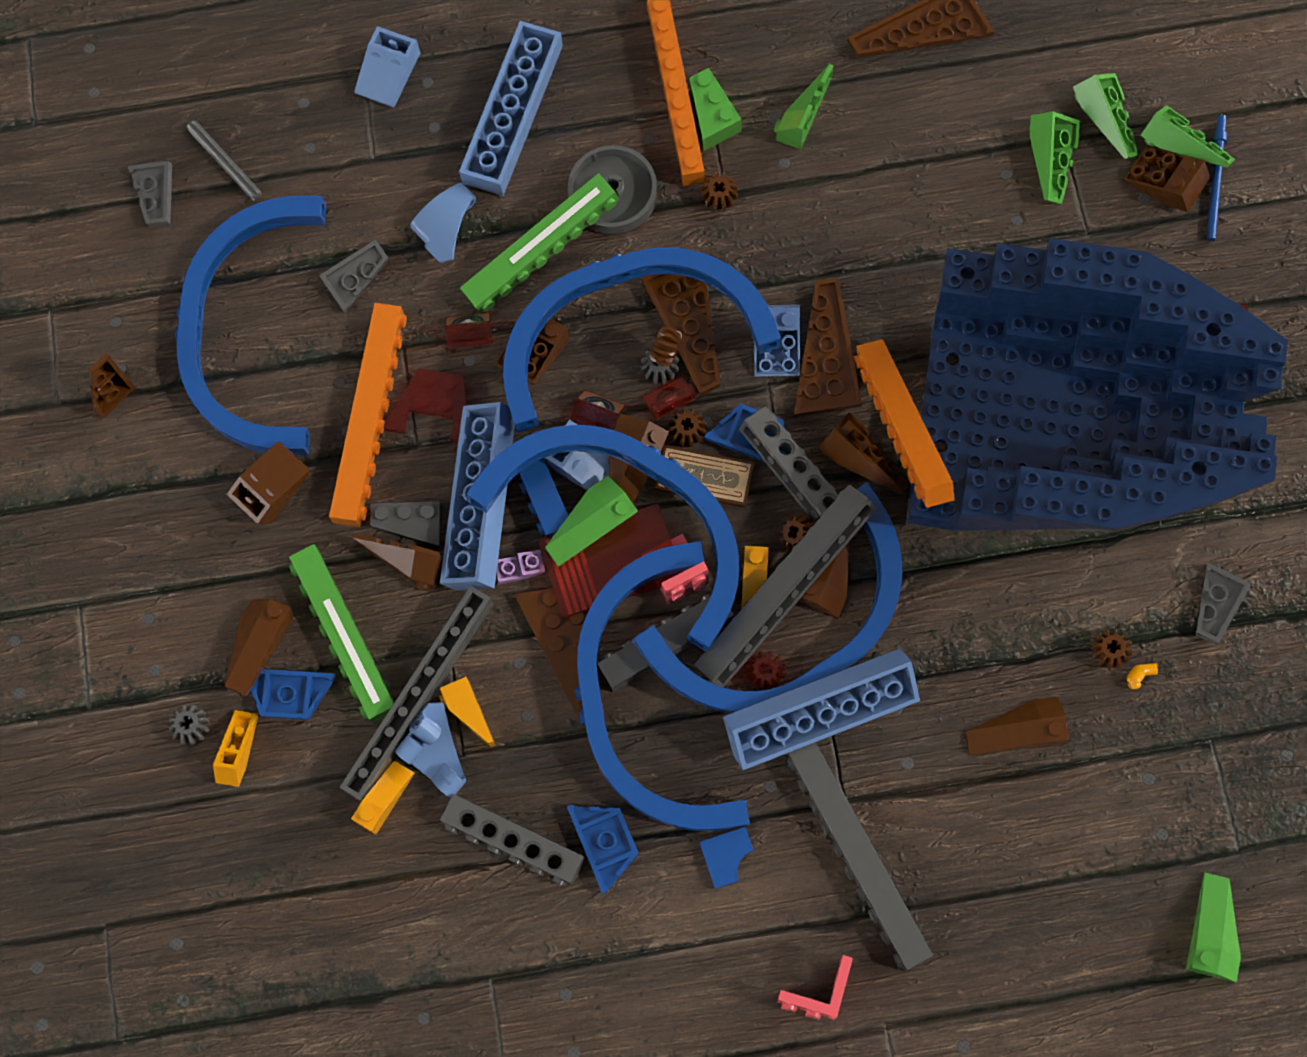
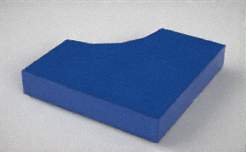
(724, 855)

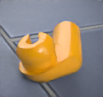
(1138, 672)

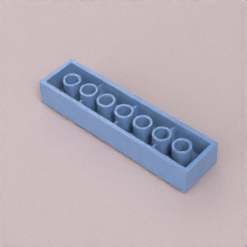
(511, 108)
(472, 534)
(821, 709)

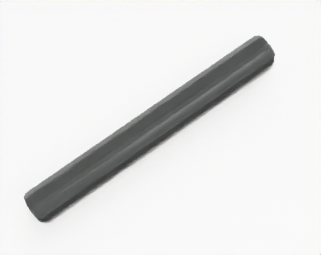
(224, 160)

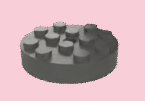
(631, 176)

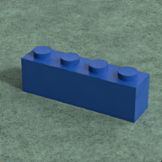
(543, 497)

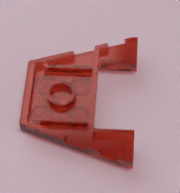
(433, 395)

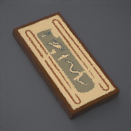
(723, 476)

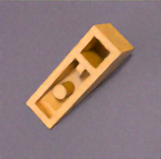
(754, 571)
(464, 706)
(235, 749)
(382, 797)

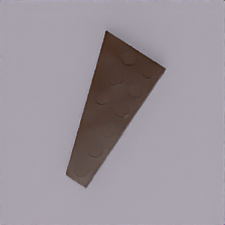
(922, 26)
(686, 307)
(828, 366)
(557, 637)

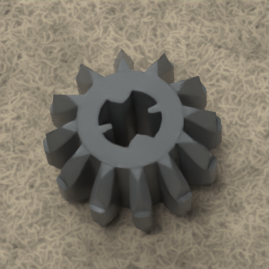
(659, 372)
(195, 729)

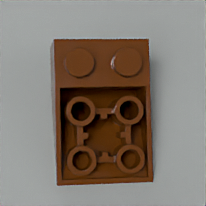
(1168, 177)
(544, 351)
(269, 484)

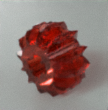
(765, 662)

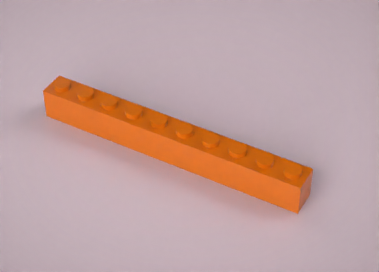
(676, 92)
(367, 415)
(904, 424)

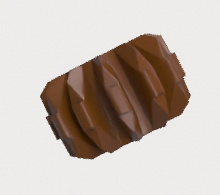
(719, 198)
(666, 346)
(693, 434)
(795, 529)
(1120, 655)

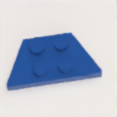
(729, 436)
(290, 693)
(604, 841)

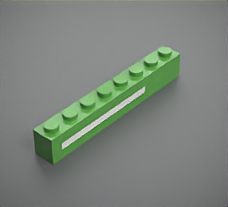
(540, 243)
(343, 633)

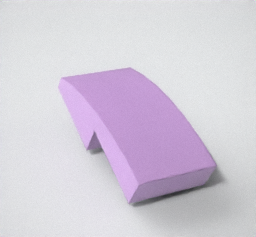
(519, 567)

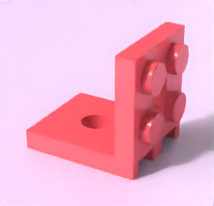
(683, 583)
(816, 1009)

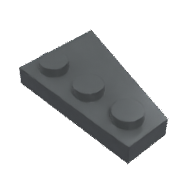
(154, 187)
(354, 274)
(409, 519)
(1219, 602)

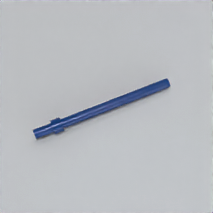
(1220, 139)

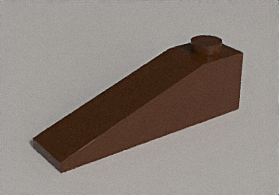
(108, 385)
(646, 432)
(853, 449)
(415, 563)
(830, 588)
(255, 642)
(1025, 727)

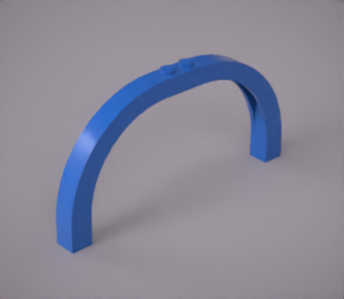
(613, 272)
(190, 313)
(650, 462)
(888, 587)
(678, 815)

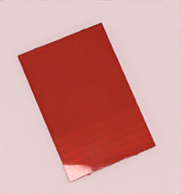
(587, 572)

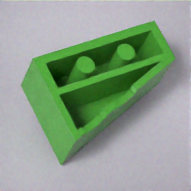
(713, 110)

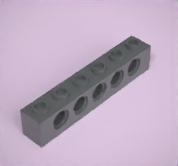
(783, 465)
(460, 808)

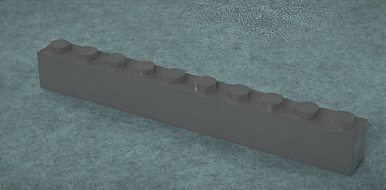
(785, 586)
(417, 693)
(860, 856)

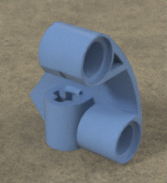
(440, 221)
(432, 749)

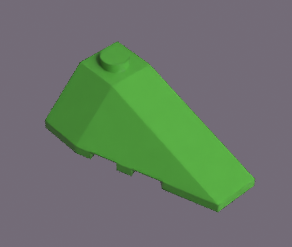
(1101, 100)
(800, 115)
(1171, 132)
(1052, 142)
(595, 515)
(1214, 937)

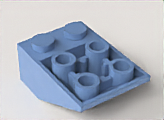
(386, 66)
(786, 359)
(580, 467)

